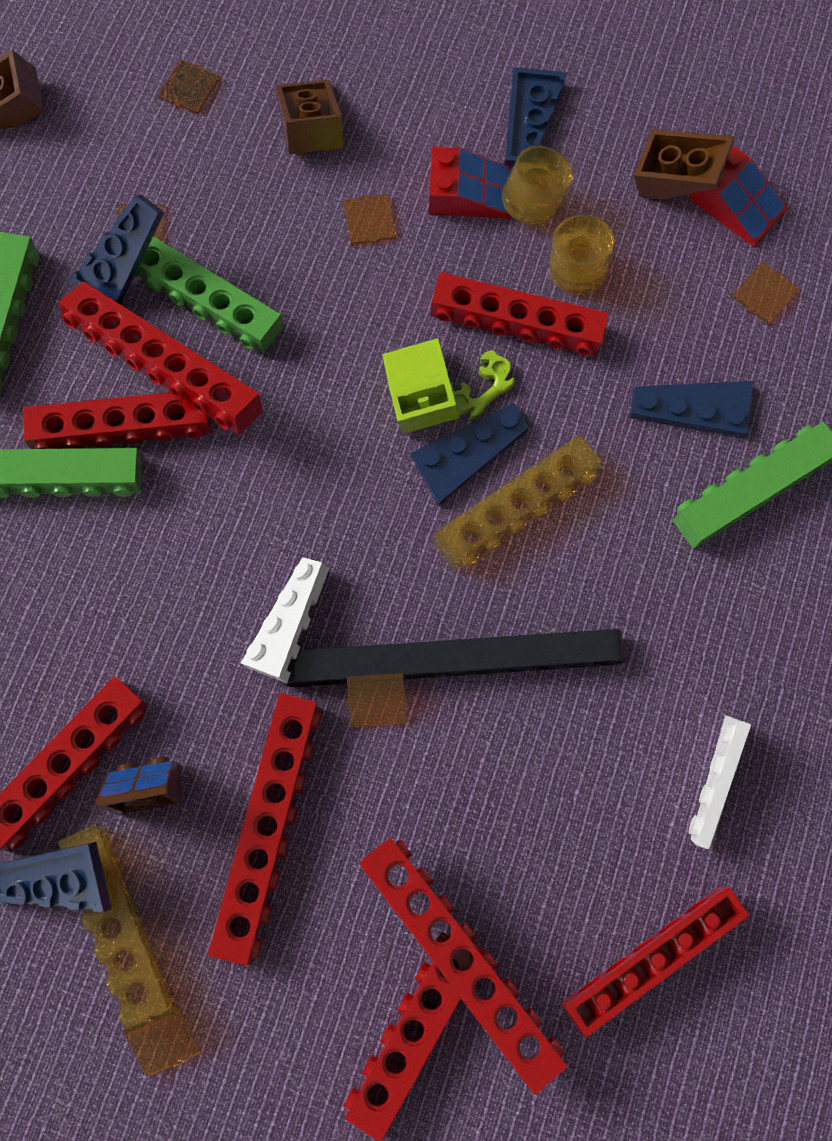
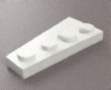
(281, 629)
(722, 770)

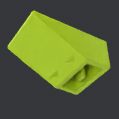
(420, 386)

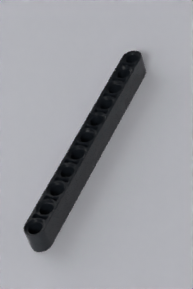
(458, 657)

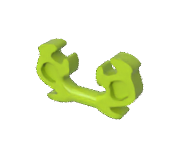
(498, 370)

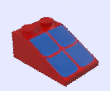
(466, 184)
(742, 199)

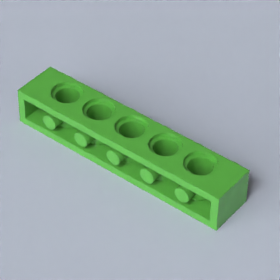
(217, 292)

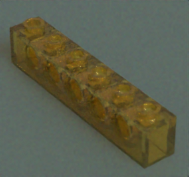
(573, 455)
(131, 938)

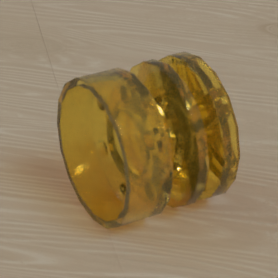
(537, 185)
(581, 254)

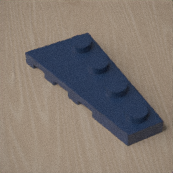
(530, 108)
(120, 250)
(700, 406)
(458, 456)
(58, 878)

